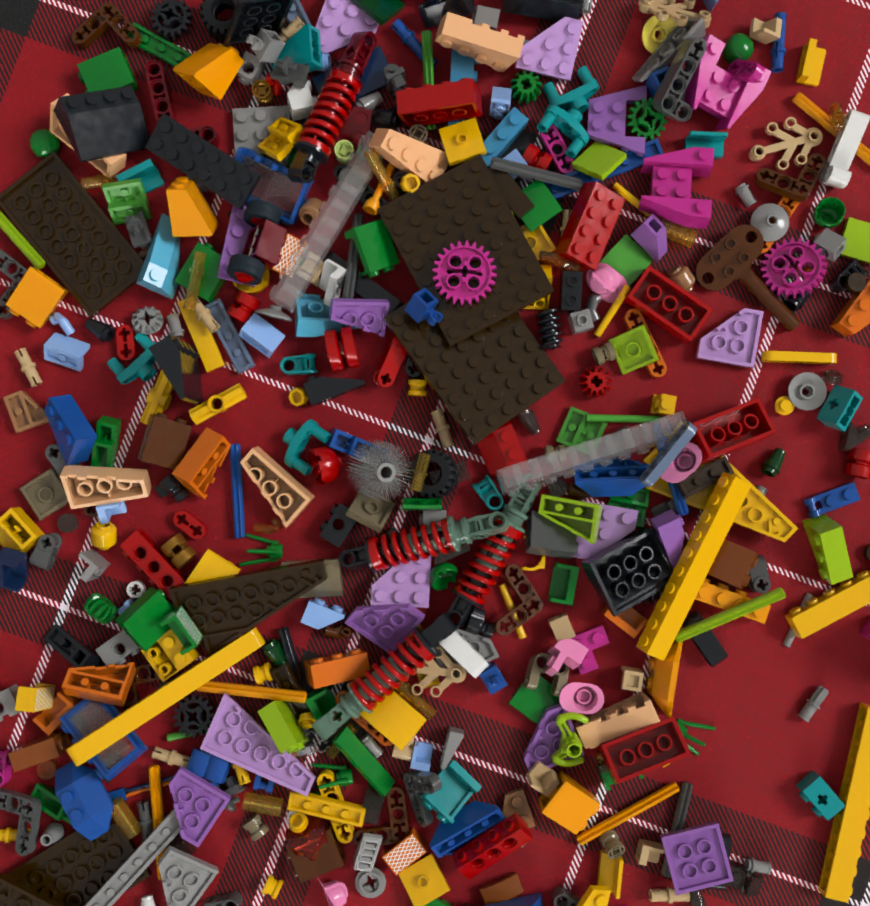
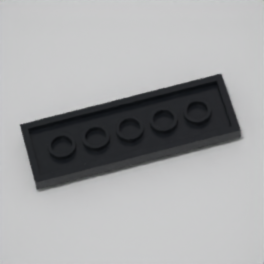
(203, 161)

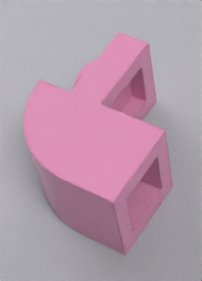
(567, 652)

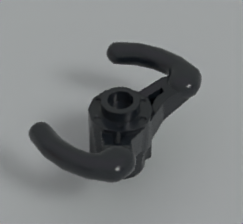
(386, 118)

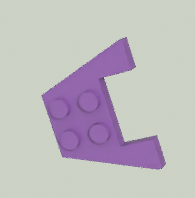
(608, 119)

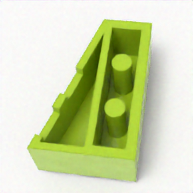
(575, 515)
(829, 548)

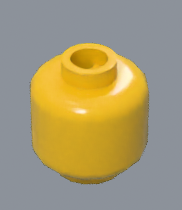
(103, 535)

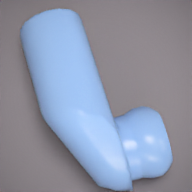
(63, 322)

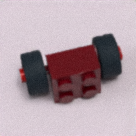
(262, 244)

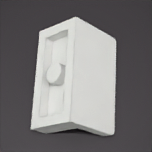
(331, 280)

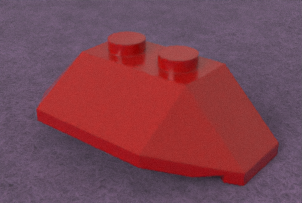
(501, 449)

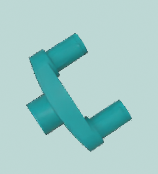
(576, 98)
(567, 123)
(141, 367)
(297, 442)

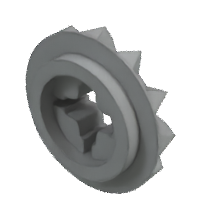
(140, 324)
(366, 889)

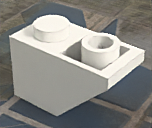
(300, 101)

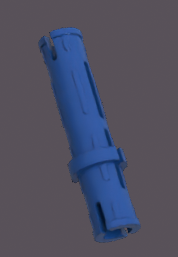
(409, 39)
(778, 50)

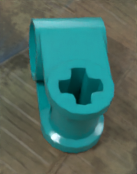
(300, 364)
(488, 492)

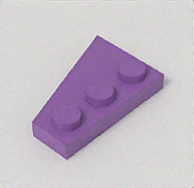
(361, 313)

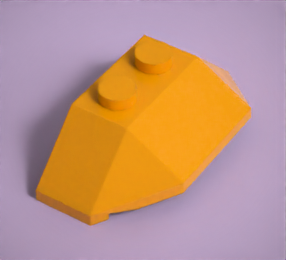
(663, 678)

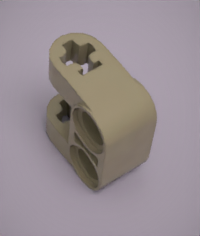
(533, 674)

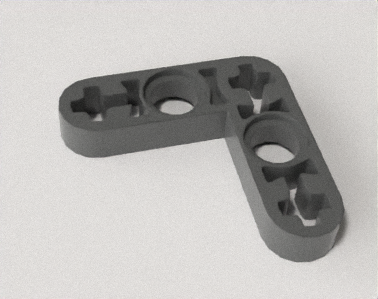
(15, 277)
(415, 784)
(26, 814)

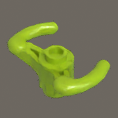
(569, 742)

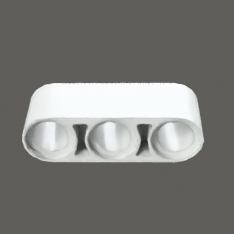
(464, 654)

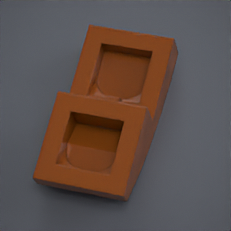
(501, 890)

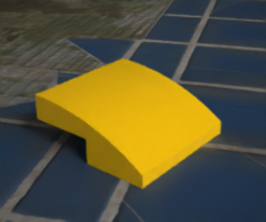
(281, 138)
(212, 567)

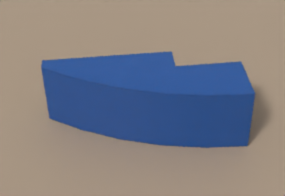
(348, 443)

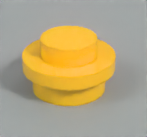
(783, 405)
(306, 720)
(298, 822)

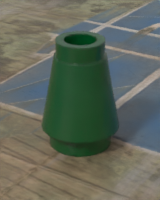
(773, 463)
(274, 652)

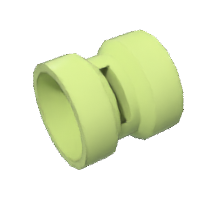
(343, 148)

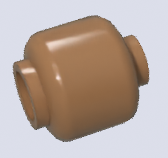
(309, 210)
(682, 276)

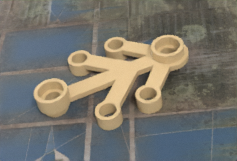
(674, 11)
(789, 143)
(434, 670)

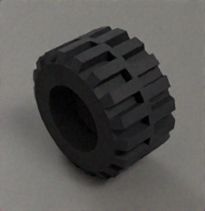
(209, 12)
(447, 479)

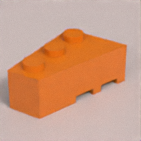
(854, 314)
(201, 461)
(336, 668)
(100, 684)

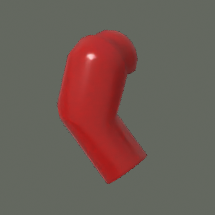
(277, 87)

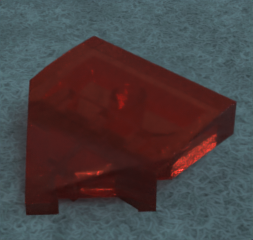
(308, 841)

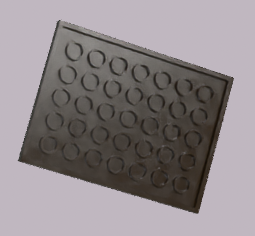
(462, 208)
(482, 377)

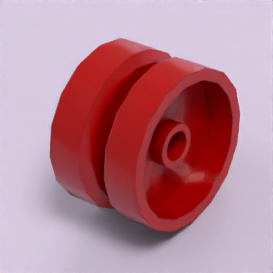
(341, 349)

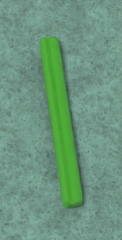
(428, 73)

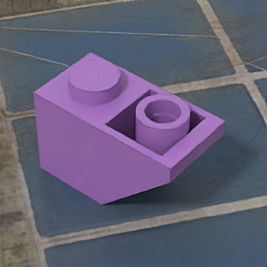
(652, 237)

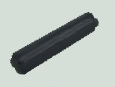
(289, 651)

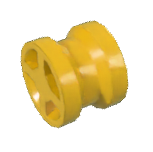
(417, 387)
(262, 673)
(272, 887)

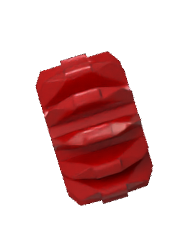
(598, 377)

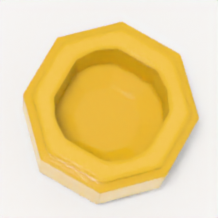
(410, 183)
(298, 396)

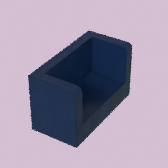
(13, 569)

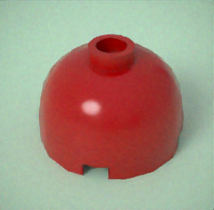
(325, 464)

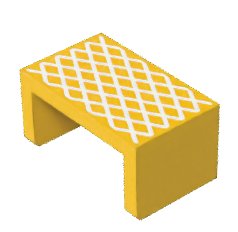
(35, 698)

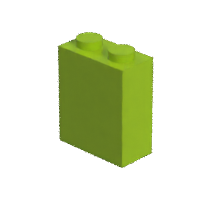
(283, 727)

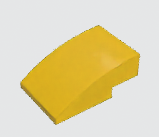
(395, 720)

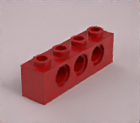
(153, 553)
(492, 846)

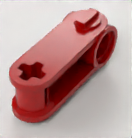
(389, 362)

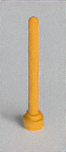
(372, 204)

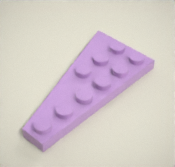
(245, 743)

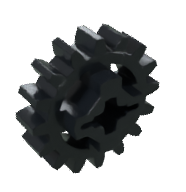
(172, 19)
(188, 710)

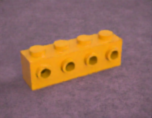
(725, 599)

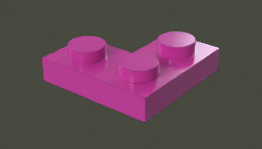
(591, 639)

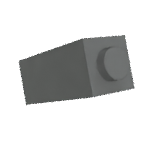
(548, 538)

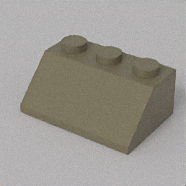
(331, 586)

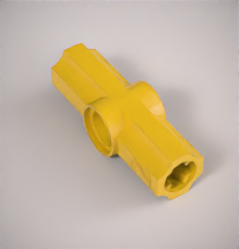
(158, 398)
(207, 410)

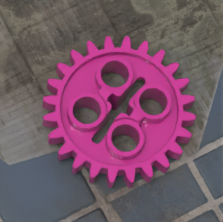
(809, 258)
(463, 291)

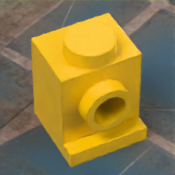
(663, 404)

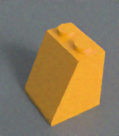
(210, 69)
(189, 210)
(36, 297)
(569, 804)

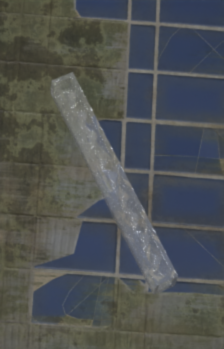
(324, 228)
(589, 454)

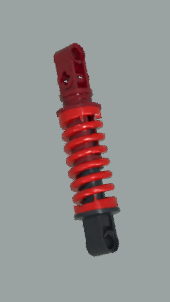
(331, 108)

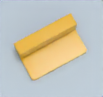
(810, 64)
(610, 873)

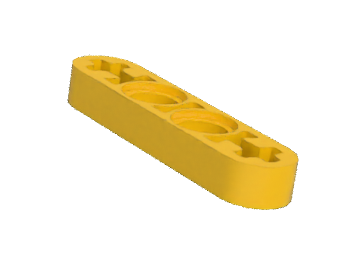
(798, 357)
(337, 826)

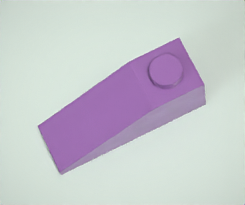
(671, 534)

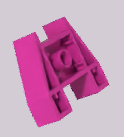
(718, 90)
(671, 186)

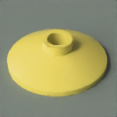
(649, 29)

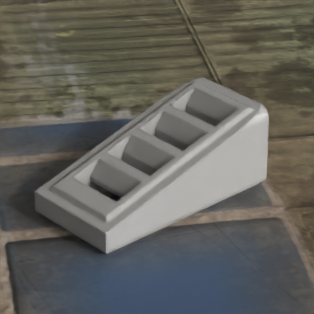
(452, 741)
(366, 853)

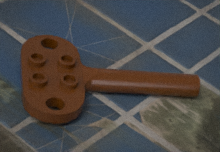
(732, 260)

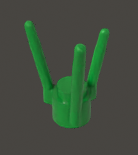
(273, 551)
(681, 723)
(344, 777)

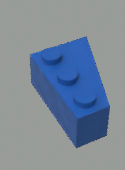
(70, 429)

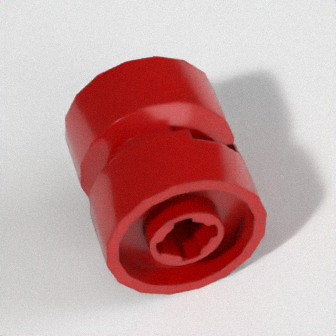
(537, 159)
(243, 306)
(859, 463)

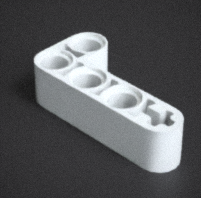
(843, 151)

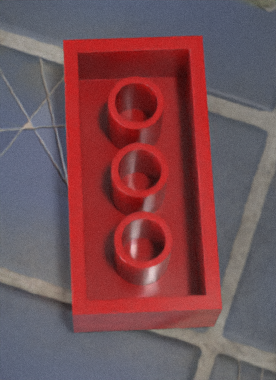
(439, 103)
(590, 225)
(668, 305)
(732, 430)
(644, 750)

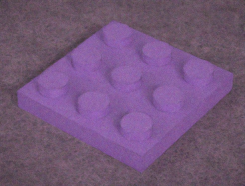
(696, 857)

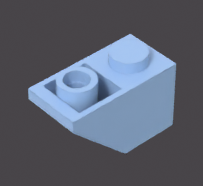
(500, 102)
(320, 614)

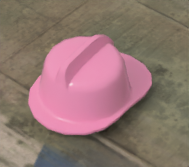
(605, 282)
(684, 464)
(581, 698)
(335, 892)

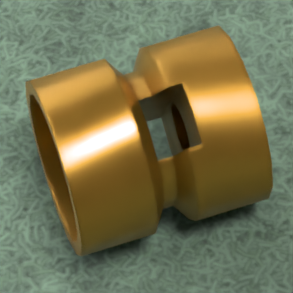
(183, 556)

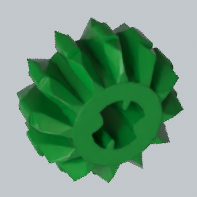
(525, 80)
(100, 608)

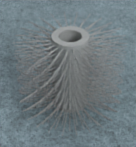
(379, 470)

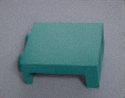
(455, 792)

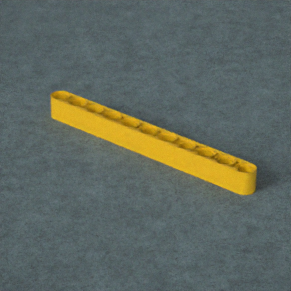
(165, 697)

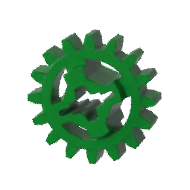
(649, 130)

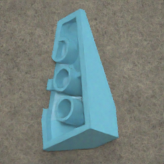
(161, 261)
(313, 317)

